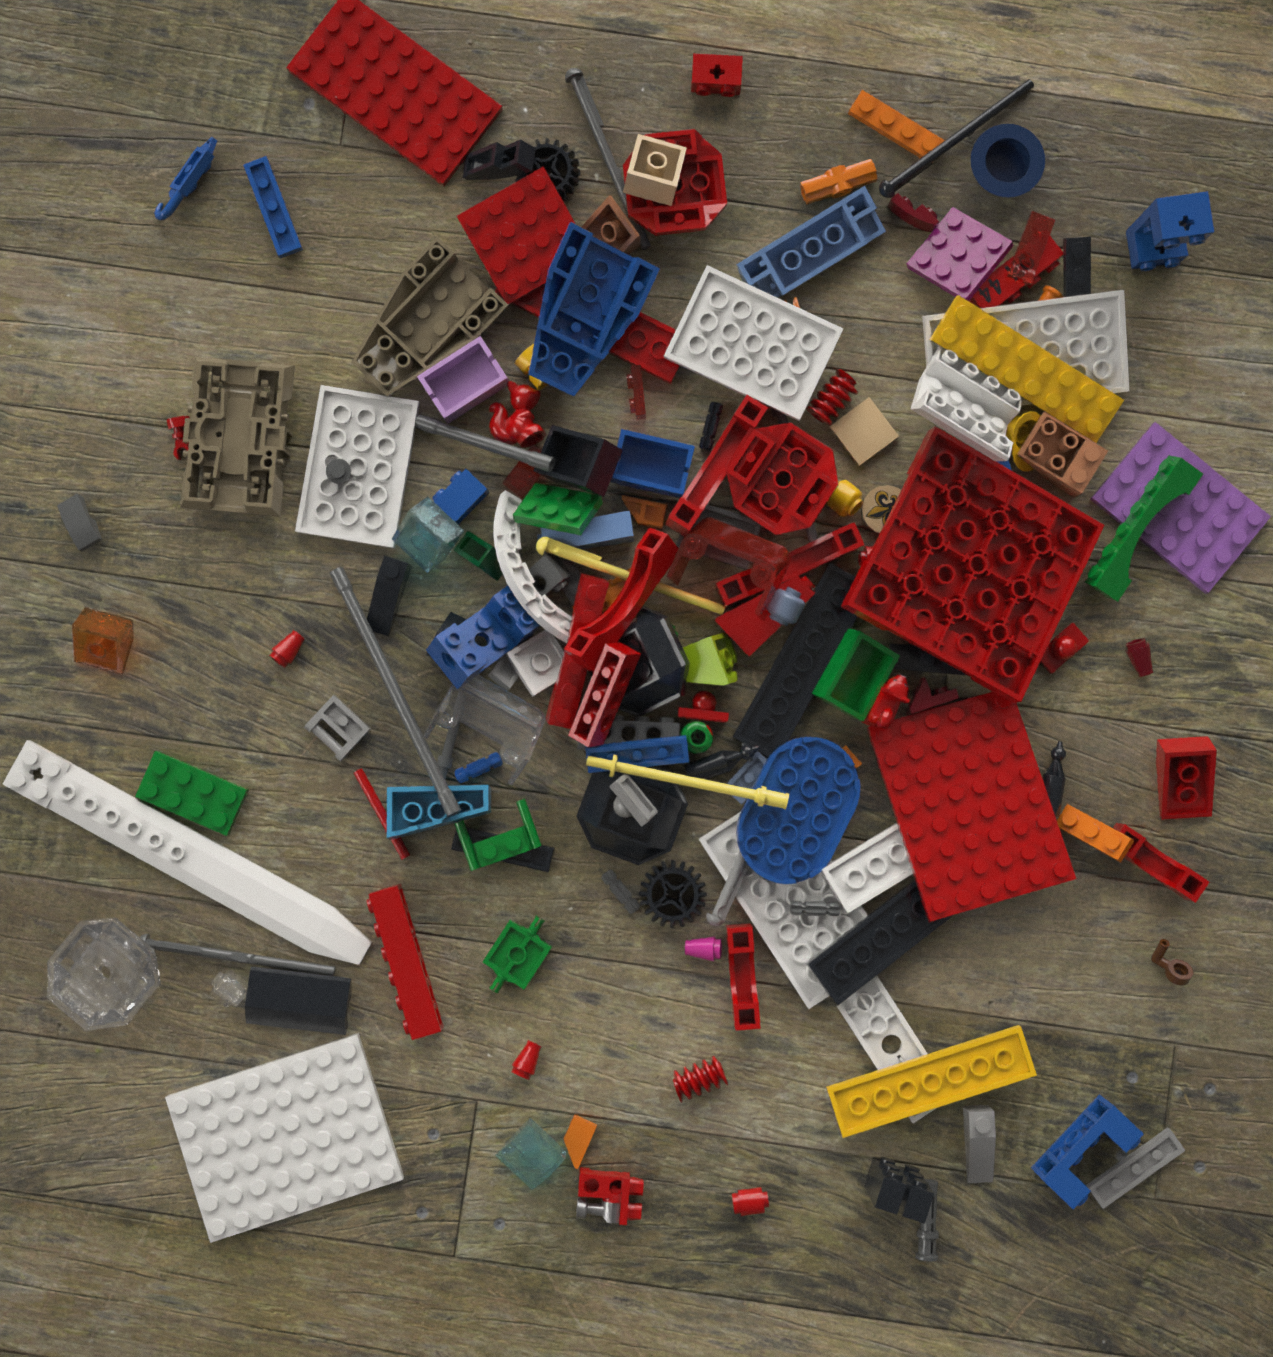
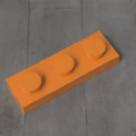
(1094, 833)

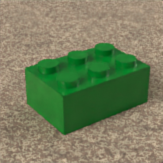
(855, 674)

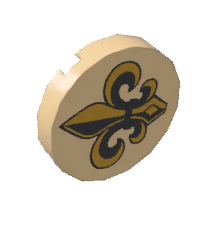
(878, 506)

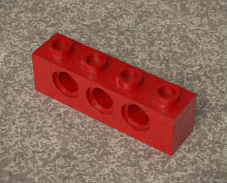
(604, 694)

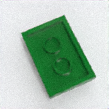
(557, 508)

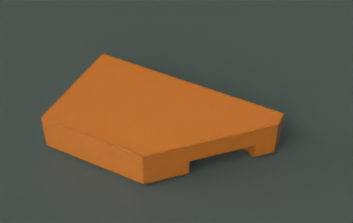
(646, 512)
(578, 1138)

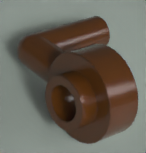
(1176, 970)

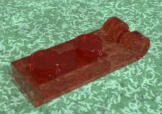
(1031, 247)

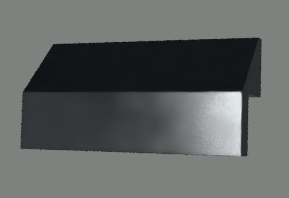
(298, 1000)

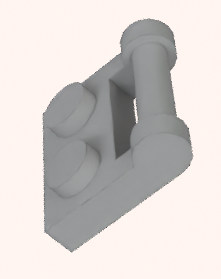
(343, 721)

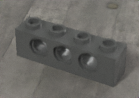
(641, 725)

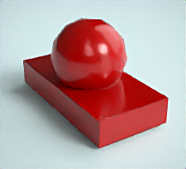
(1063, 647)
(704, 706)

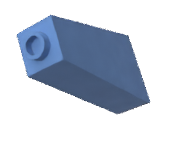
(600, 532)

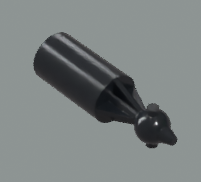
(719, 762)
(1054, 778)

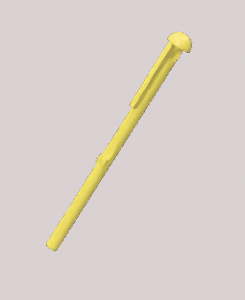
(593, 561)

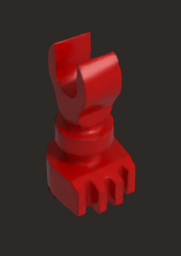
(177, 424)

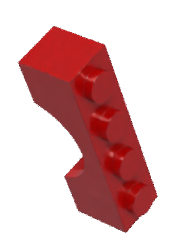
(1163, 868)
(742, 976)

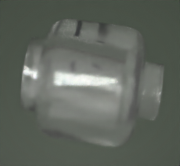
(229, 988)

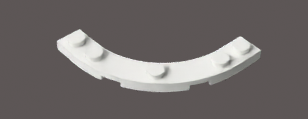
(517, 574)

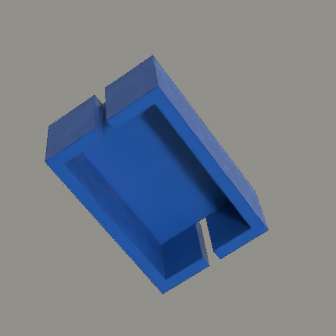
(653, 464)

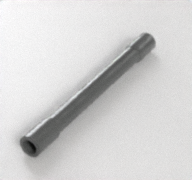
(532, 458)

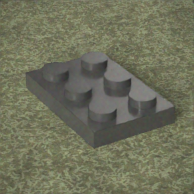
(736, 520)

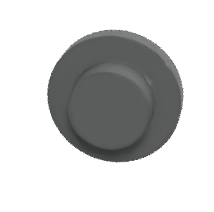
(338, 471)

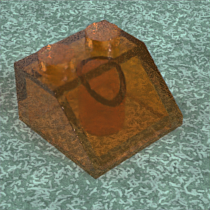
(102, 640)

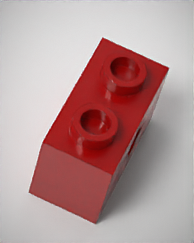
(726, 66)

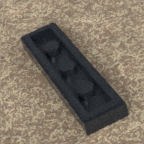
(537, 858)

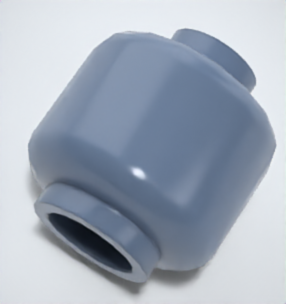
(786, 606)

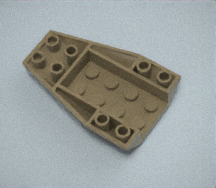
(426, 318)

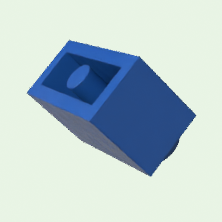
(460, 496)

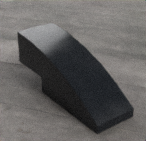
(499, 161)

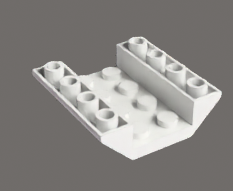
(967, 404)

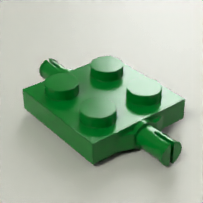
(517, 954)

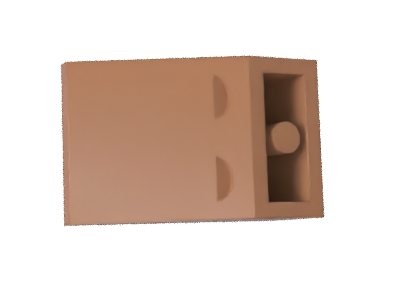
(1061, 455)

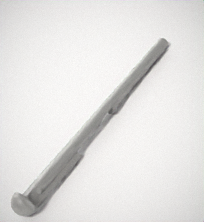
(728, 893)

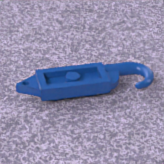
(187, 178)

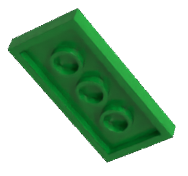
(191, 793)

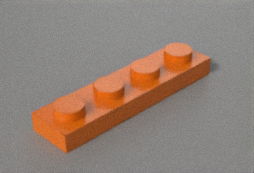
(893, 125)

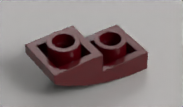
(921, 218)

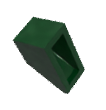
(479, 554)

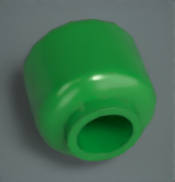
(704, 739)

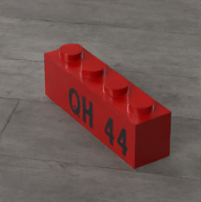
(1000, 289)

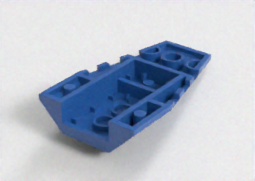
(586, 307)

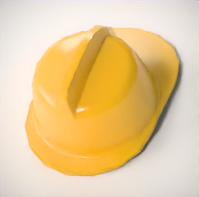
(1017, 432)

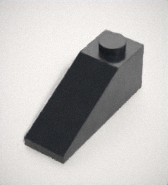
(387, 594)

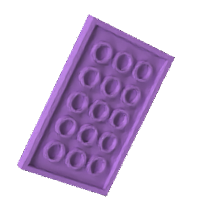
(1195, 531)

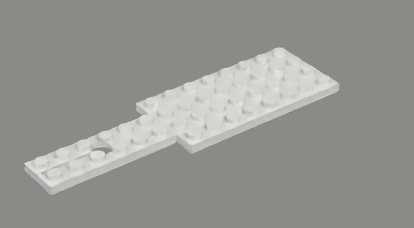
(801, 937)

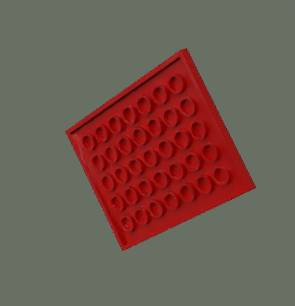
(970, 805)

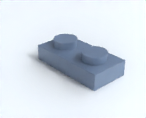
(748, 774)

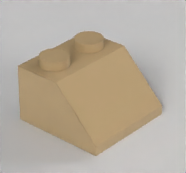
(654, 170)

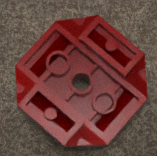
(701, 191)
(756, 473)

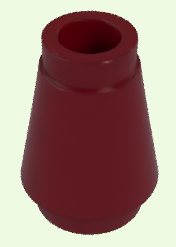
(1140, 656)

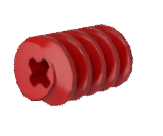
(832, 397)
(699, 1078)

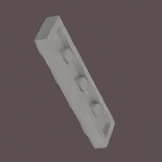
(1135, 1168)

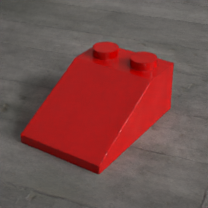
(1185, 777)

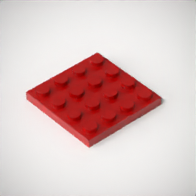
(518, 233)

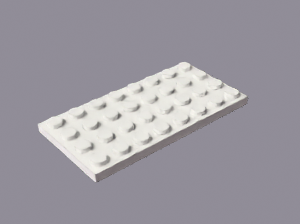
(1076, 329)

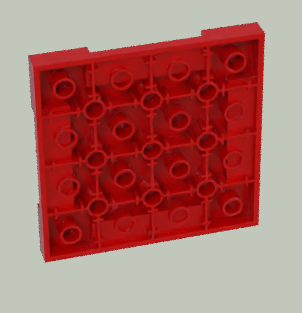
(974, 565)

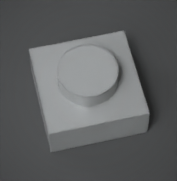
(503, 673)

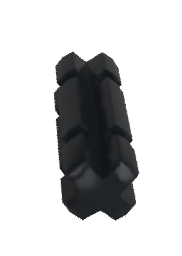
(711, 426)

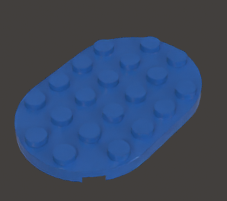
(822, 799)

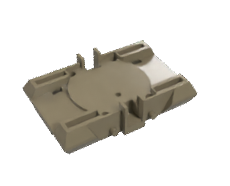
(248, 439)

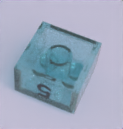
(427, 534)

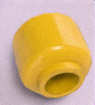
(846, 499)

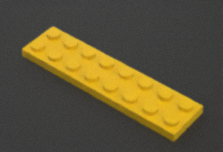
(1026, 369)
(931, 1081)

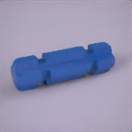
(478, 767)

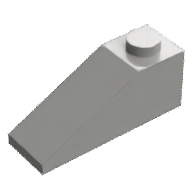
(979, 1142)

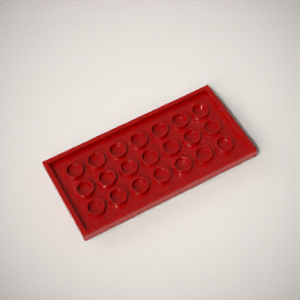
(395, 88)

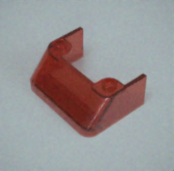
(769, 558)

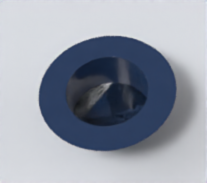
(1007, 160)

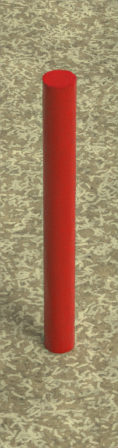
(379, 810)

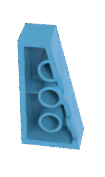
(419, 809)

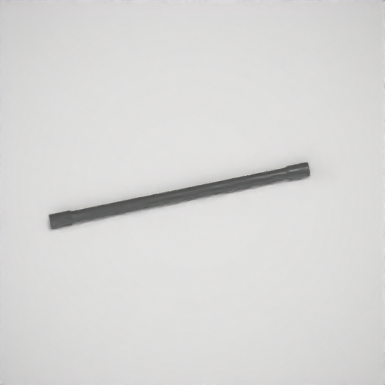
(445, 795)

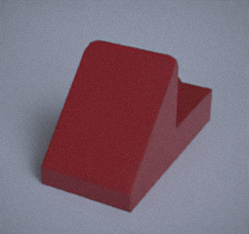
(923, 699)

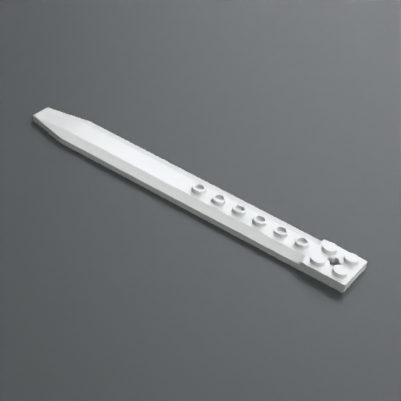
(185, 854)

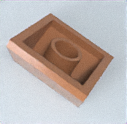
(613, 227)

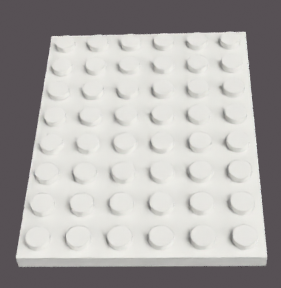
(284, 1137)

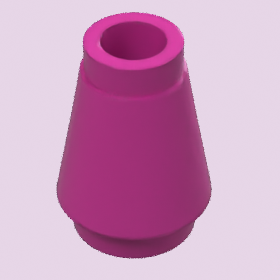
(704, 948)

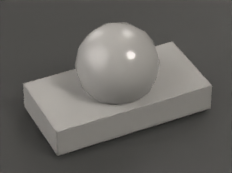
(631, 800)

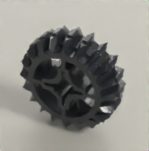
(552, 163)
(654, 906)

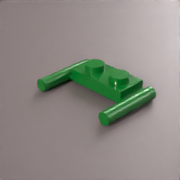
(502, 845)

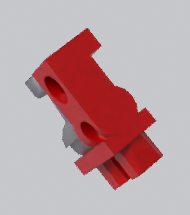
(614, 1190)

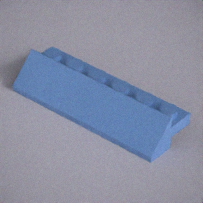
(813, 245)

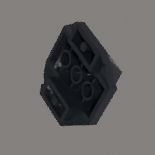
(661, 666)
(625, 836)

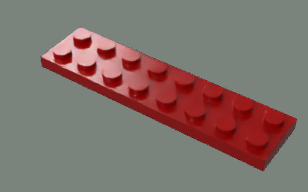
(641, 344)

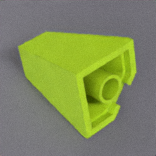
(712, 660)

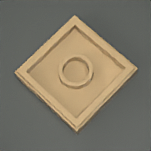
(863, 431)

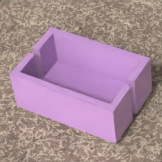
(463, 380)

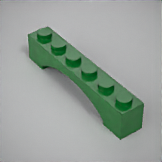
(1112, 570)

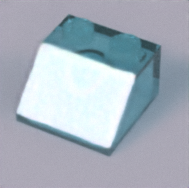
(531, 1154)

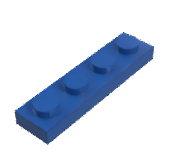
(273, 207)
(643, 752)

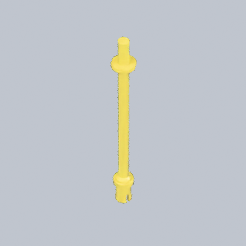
(761, 795)

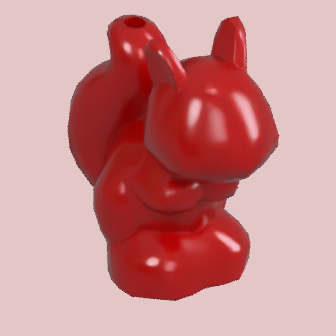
(519, 426)

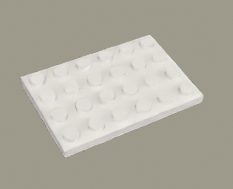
(753, 343)
(377, 442)

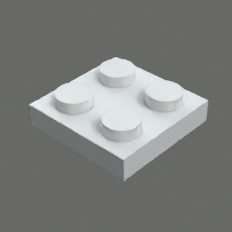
(537, 661)

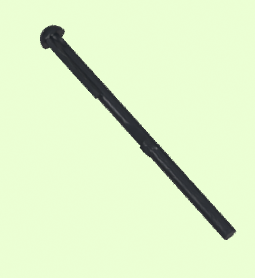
(888, 189)

